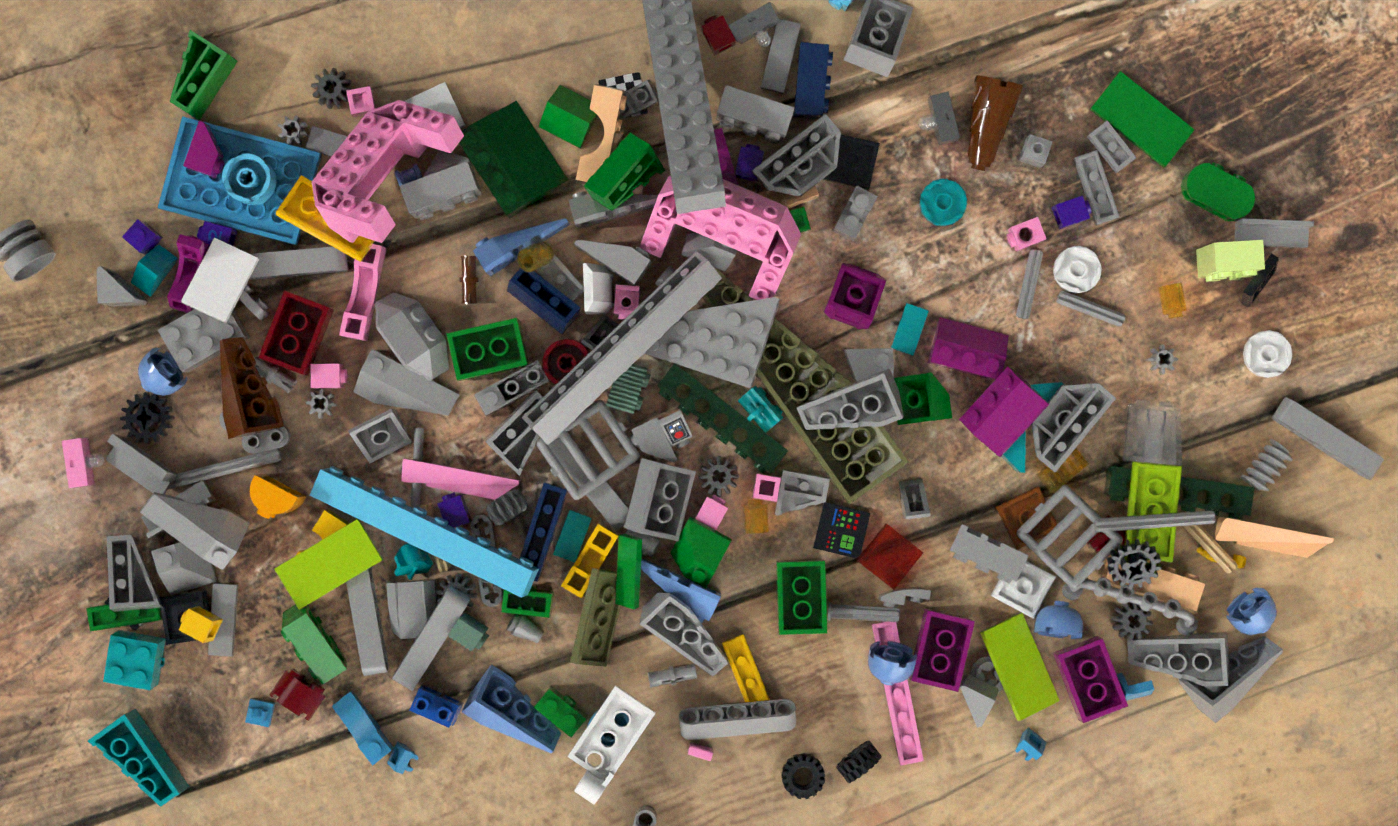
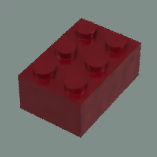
(296, 333)

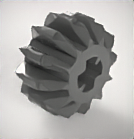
(324, 85)
(717, 484)
(507, 507)
(457, 584)
(1124, 624)

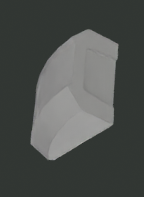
(411, 606)

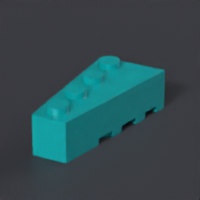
(141, 757)

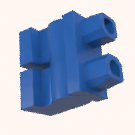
(436, 708)

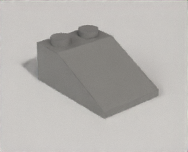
(878, 35)
(621, 260)

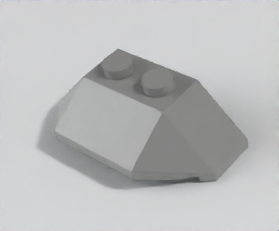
(802, 160)
(412, 335)
(1068, 420)

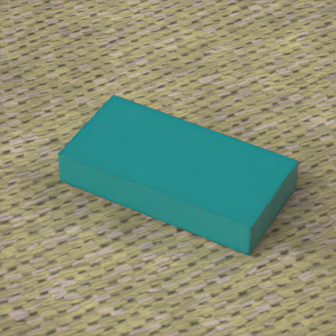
(909, 329)
(572, 536)

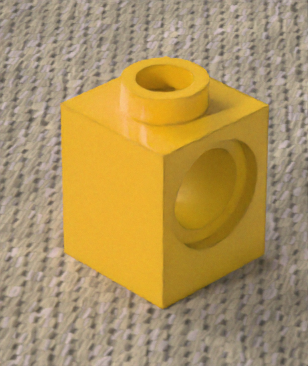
(200, 624)

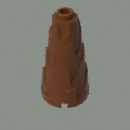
(992, 108)

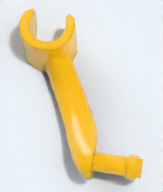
(1240, 560)

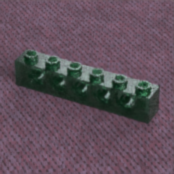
(774, 451)
(1240, 496)

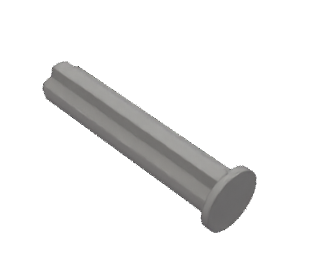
(863, 613)

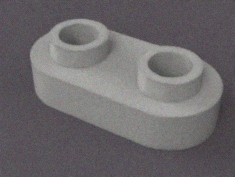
(257, 307)
(265, 441)

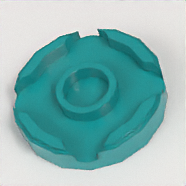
(943, 202)

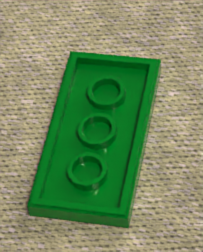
(1142, 119)

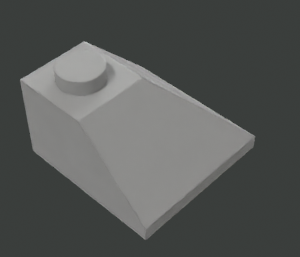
(182, 568)

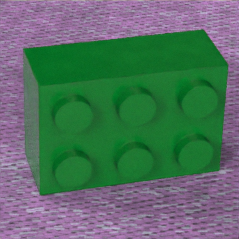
(487, 349)
(801, 597)

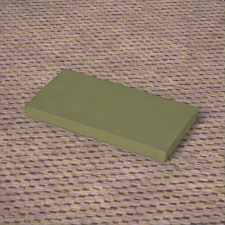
(597, 620)

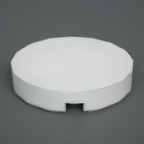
(1077, 269)
(1267, 354)

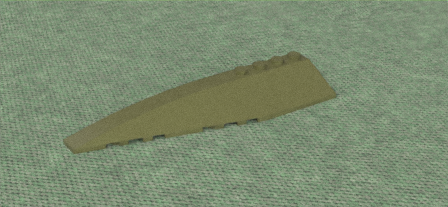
(796, 375)

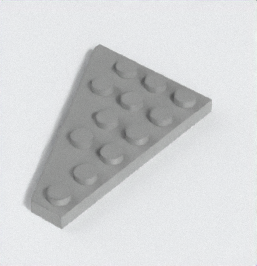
(720, 340)

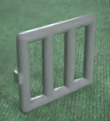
(614, 466)
(1040, 548)

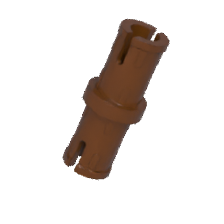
(468, 279)

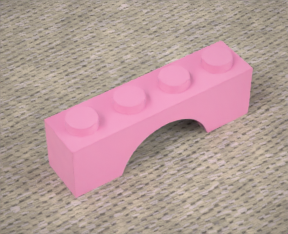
(360, 309)

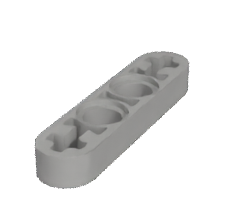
(477, 532)

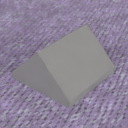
(115, 291)
(380, 435)

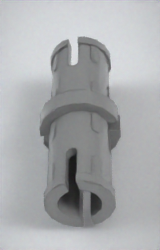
(274, 376)
(672, 675)

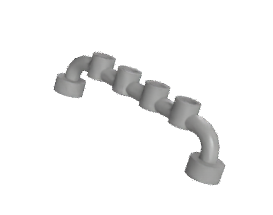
(1185, 625)

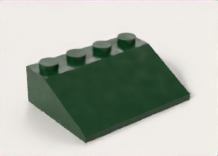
(511, 158)

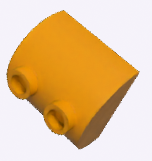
(273, 496)

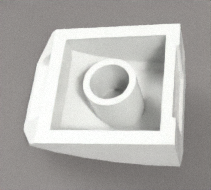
(597, 289)

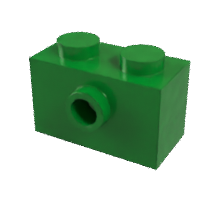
(536, 603)
(561, 711)

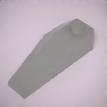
(589, 212)
(391, 384)
(867, 402)
(205, 530)
(681, 629)
(1194, 657)
(1245, 669)

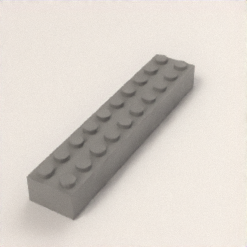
(684, 106)

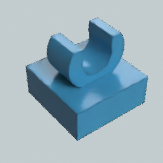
(260, 712)
(1032, 744)
(400, 758)

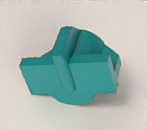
(412, 561)

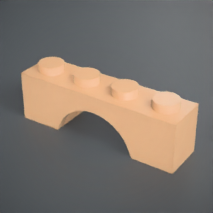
(607, 105)

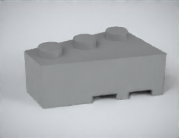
(514, 437)
(988, 554)
(128, 576)

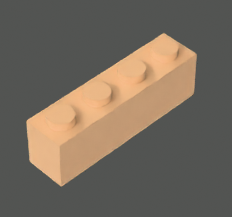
(1168, 586)

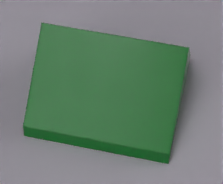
(568, 116)

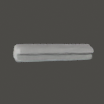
(1029, 284)
(1090, 308)

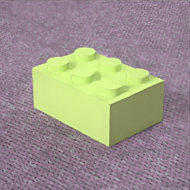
(1230, 260)

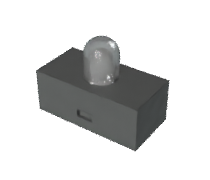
(756, 25)
(941, 119)

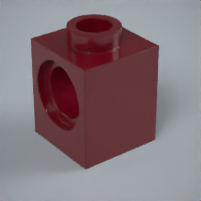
(718, 34)

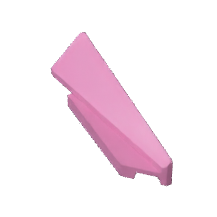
(456, 479)

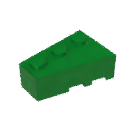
(201, 75)

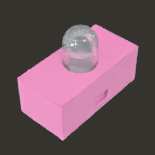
(80, 462)

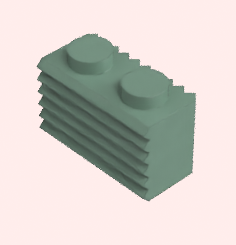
(627, 389)
(469, 632)

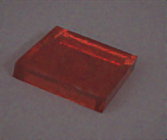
(889, 556)

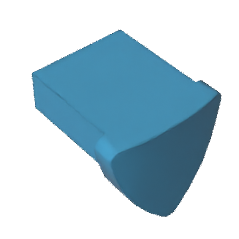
(1136, 690)

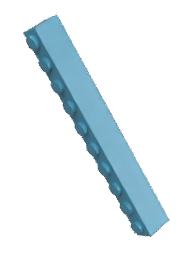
(425, 532)

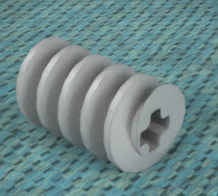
(1267, 466)

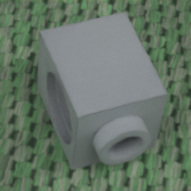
(1035, 151)

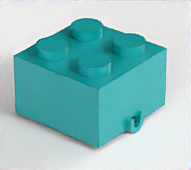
(134, 660)

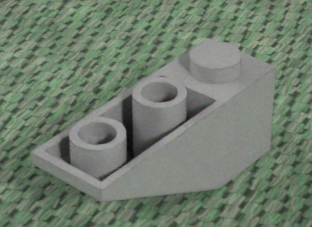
(511, 388)

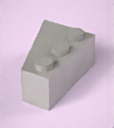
(869, 361)

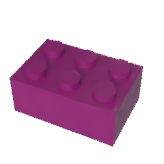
(942, 649)
(1090, 679)

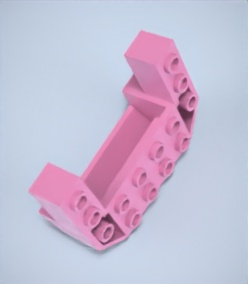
(367, 158)
(745, 224)

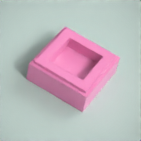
(700, 751)

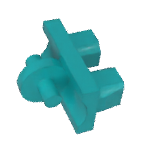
(760, 408)

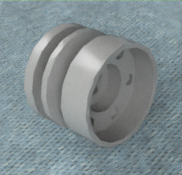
(23, 251)

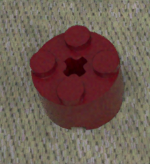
(556, 353)
(298, 694)

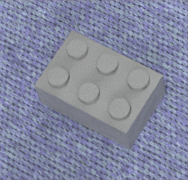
(754, 114)
(441, 191)
(197, 337)
(659, 499)

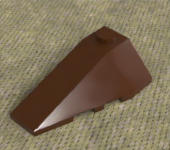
(245, 398)

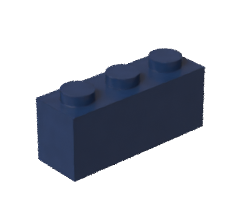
(812, 80)
(543, 299)

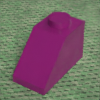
(204, 152)

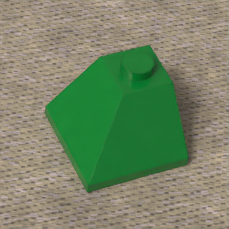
(923, 399)
(699, 551)

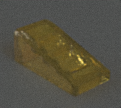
(1049, 484)

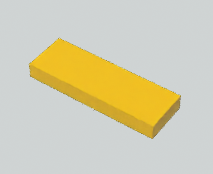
(745, 669)

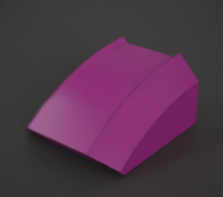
(855, 296)

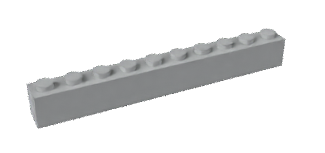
(622, 347)

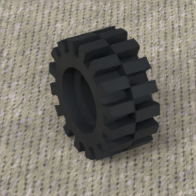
(858, 761)
(811, 788)

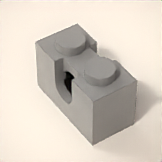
(855, 213)

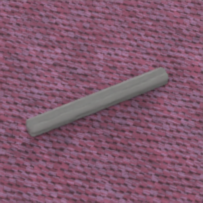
(226, 468)
(1154, 521)

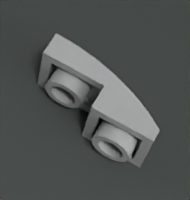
(639, 98)
(897, 596)

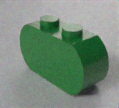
(1218, 191)

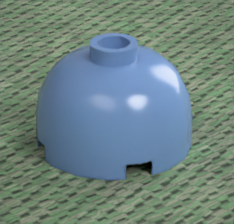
(160, 373)
(1252, 612)
(1059, 621)
(892, 662)

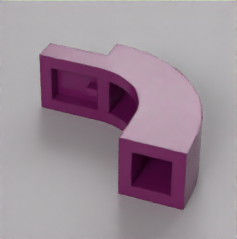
(191, 254)

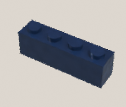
(544, 525)

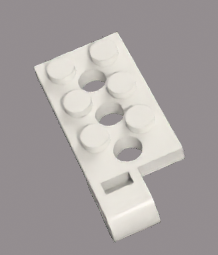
(598, 777)

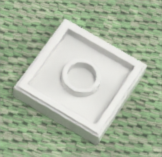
(1028, 591)

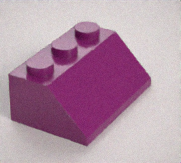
(968, 349)
(1004, 411)

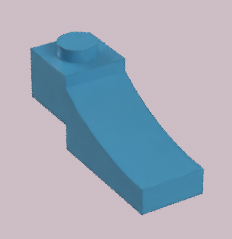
(363, 728)

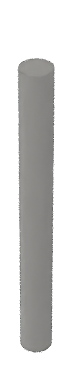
(417, 455)

